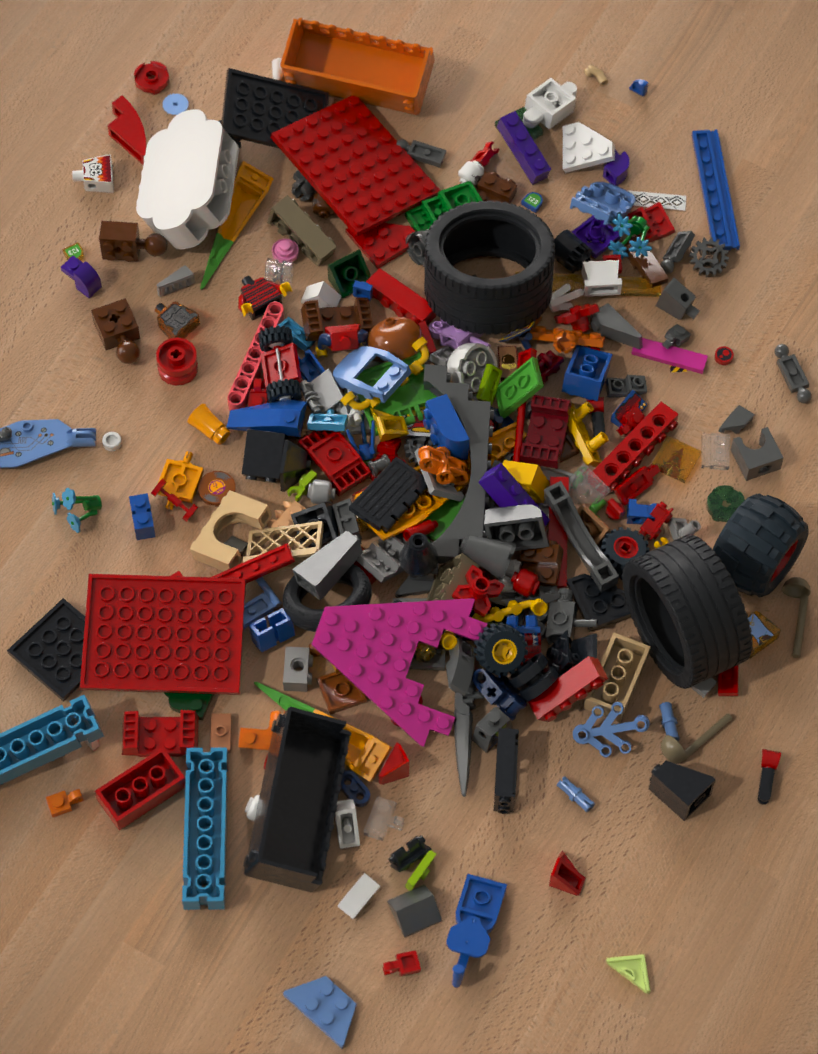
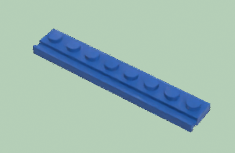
(715, 188)

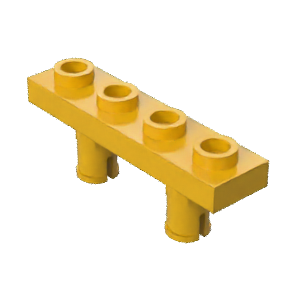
(583, 441)

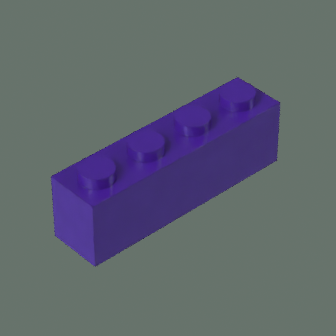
(523, 147)
(506, 490)

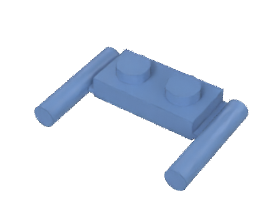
(260, 605)

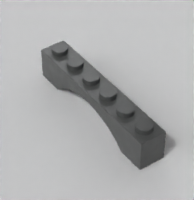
(590, 554)

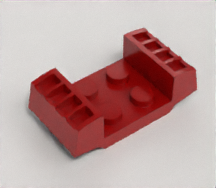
(335, 459)
(148, 734)

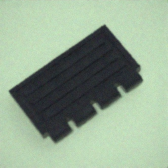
(389, 495)

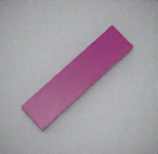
(673, 356)

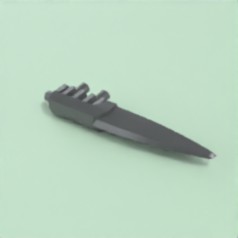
(463, 730)

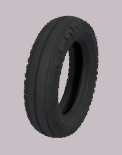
(309, 618)

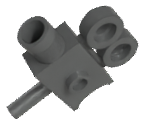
(562, 617)

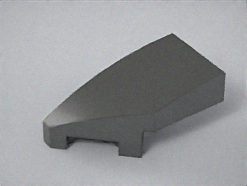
(736, 420)

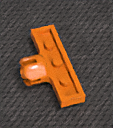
(566, 340)
(257, 738)

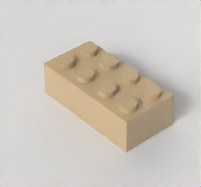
(623, 666)

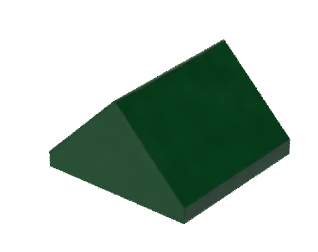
(347, 270)

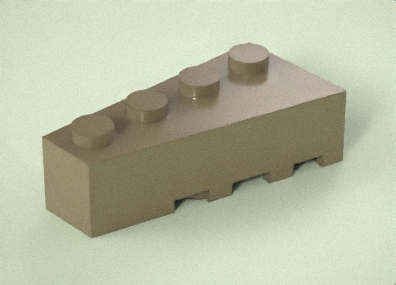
(302, 230)

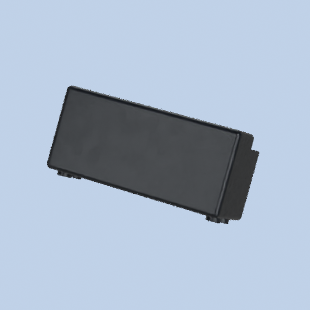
(298, 800)

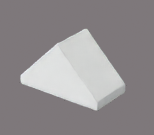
(323, 293)

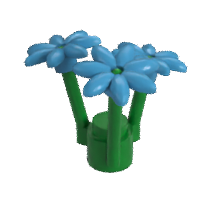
(637, 226)

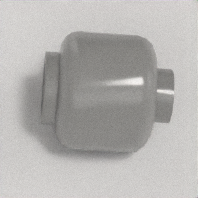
(321, 491)

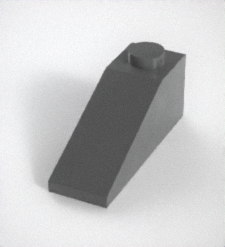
(615, 327)

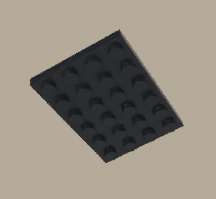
(261, 105)

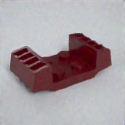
(546, 431)

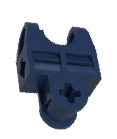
(500, 693)

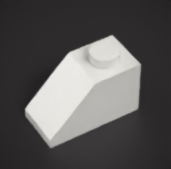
(347, 824)

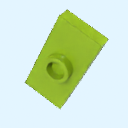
(489, 383)
(421, 871)

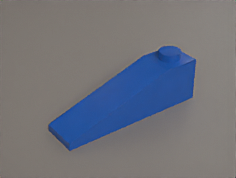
(277, 417)

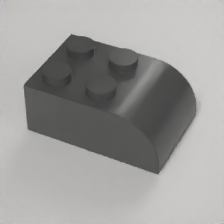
(518, 525)

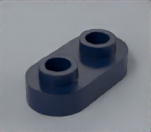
(355, 789)

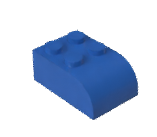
(586, 373)
(446, 427)

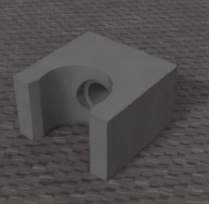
(757, 461)

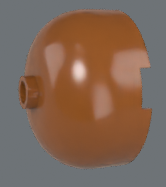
(395, 336)

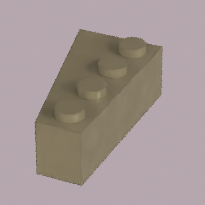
(449, 577)

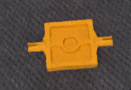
(181, 479)

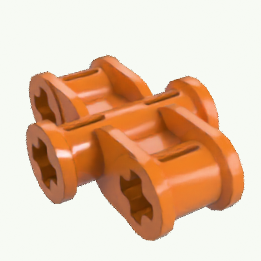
(445, 467)

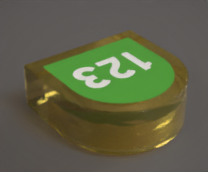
(74, 250)

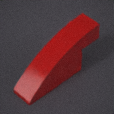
(128, 129)

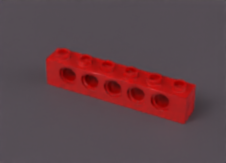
(635, 439)

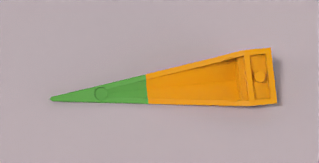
(248, 192)
(365, 750)

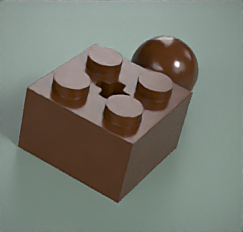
(123, 242)
(118, 329)

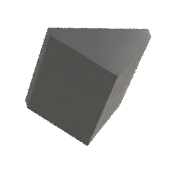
(415, 910)

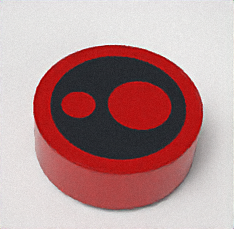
(723, 355)

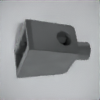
(677, 301)

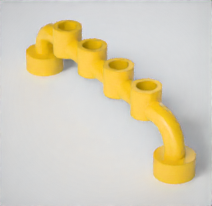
(415, 367)
(537, 606)

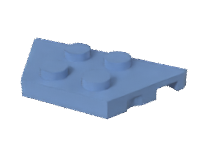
(325, 1006)

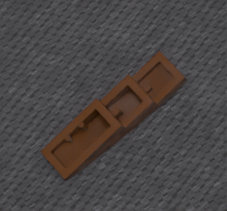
(647, 266)

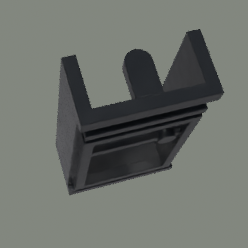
(506, 770)

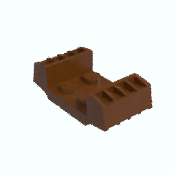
(316, 318)

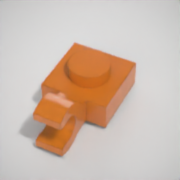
(60, 802)

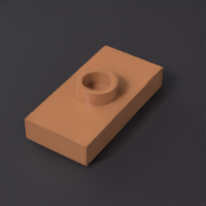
(221, 731)

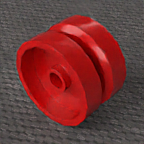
(177, 361)

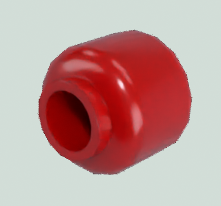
(525, 582)

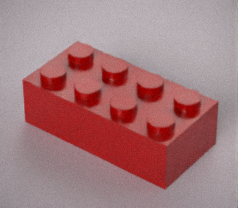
(140, 788)

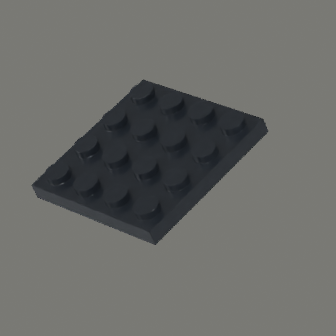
(54, 649)

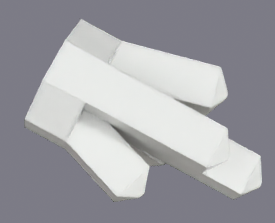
(559, 298)

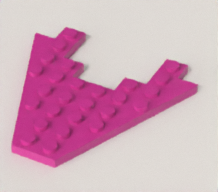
(376, 647)

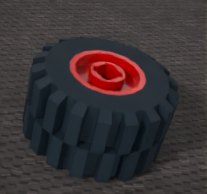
(622, 547)

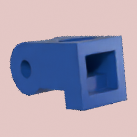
(638, 512)

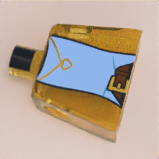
(763, 632)

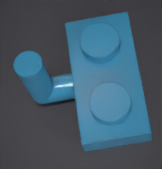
(297, 333)
(327, 421)

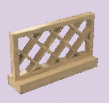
(299, 554)

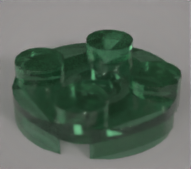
(716, 499)

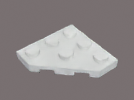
(584, 148)

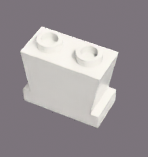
(601, 278)

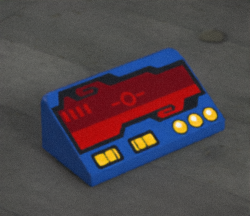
(630, 401)

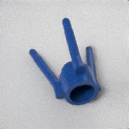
(365, 450)

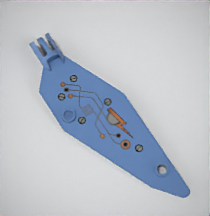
(39, 439)

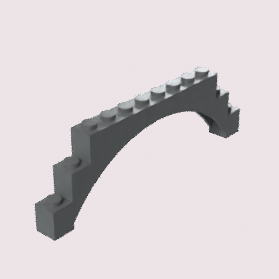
(476, 420)

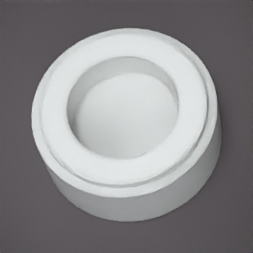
(111, 441)

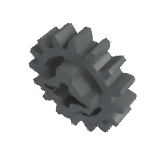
(704, 250)

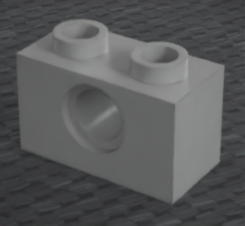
(293, 679)

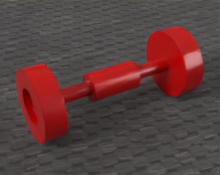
(173, 499)

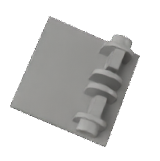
(321, 392)

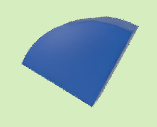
(639, 86)

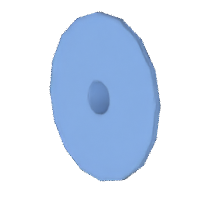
(175, 104)

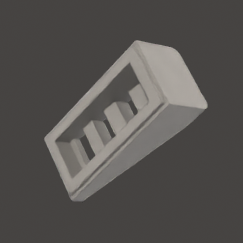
(178, 280)

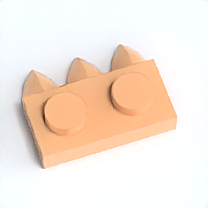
(284, 517)

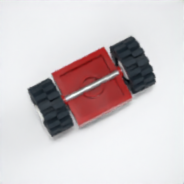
(280, 364)

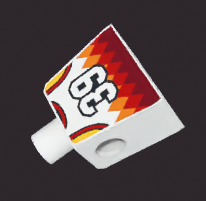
(96, 174)

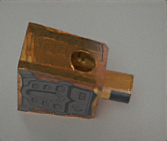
(176, 320)

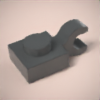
(676, 335)

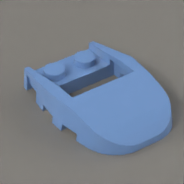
(604, 201)
(357, 360)

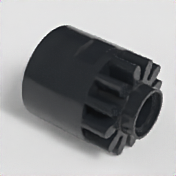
(571, 251)

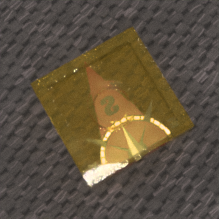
(676, 459)

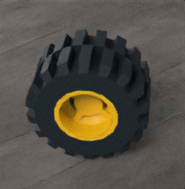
(500, 649)

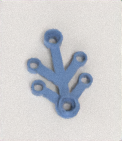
(608, 730)

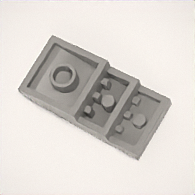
(383, 557)

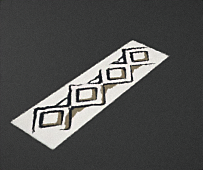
(668, 201)

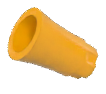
(208, 424)

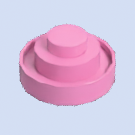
(285, 250)

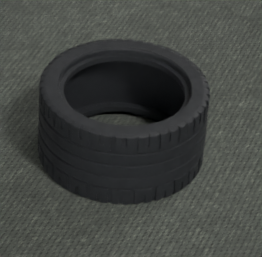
(494, 231)
(687, 611)

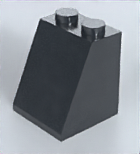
(263, 455)
(680, 787)

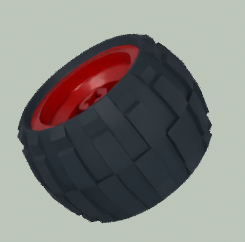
(761, 543)

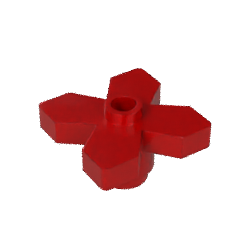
(578, 316)
(478, 589)

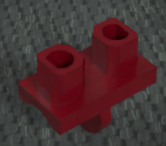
(549, 364)

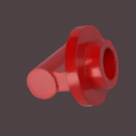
(615, 510)

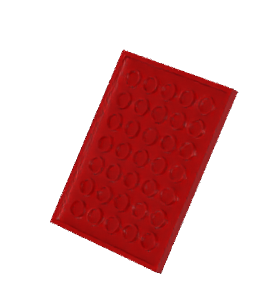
(355, 164)
(163, 634)

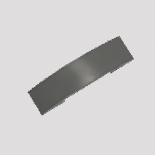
(546, 593)

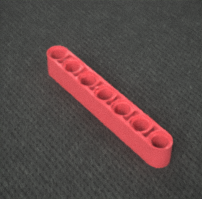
(253, 364)

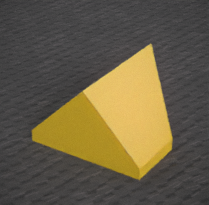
(388, 425)

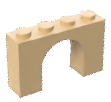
(233, 509)

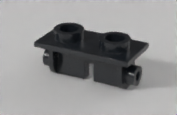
(401, 860)

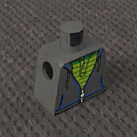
(490, 727)

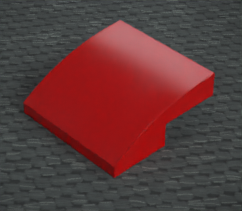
(657, 221)

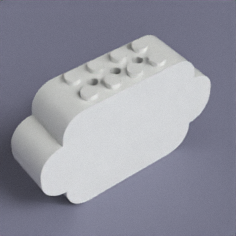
(188, 179)

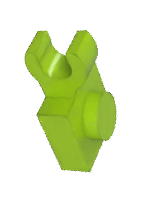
(303, 486)

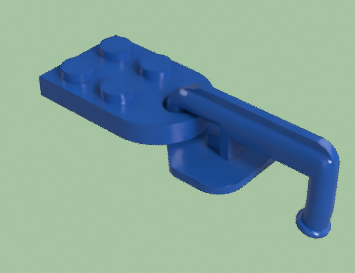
(474, 919)

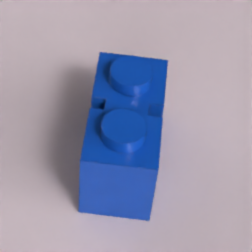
(142, 516)
(280, 629)

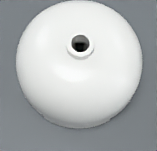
(468, 364)

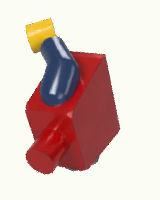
(341, 338)

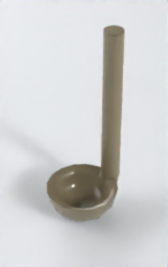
(798, 588)
(674, 751)

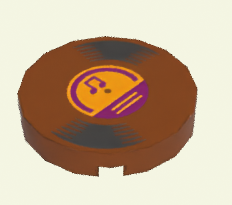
(215, 486)

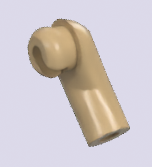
(592, 70)

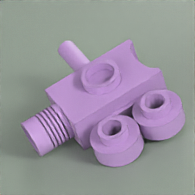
(452, 336)

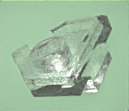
(587, 486)

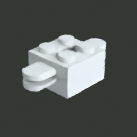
(549, 103)

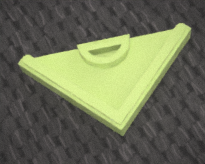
(633, 969)

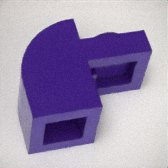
(617, 171)
(84, 275)

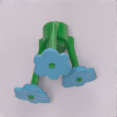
(89, 503)

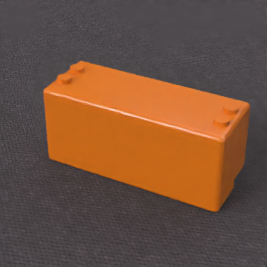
(357, 65)

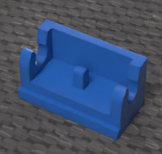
(310, 366)

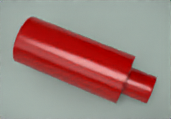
(425, 527)

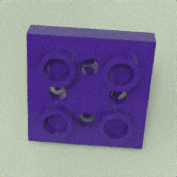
(596, 231)

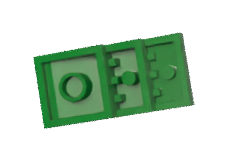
(430, 209)

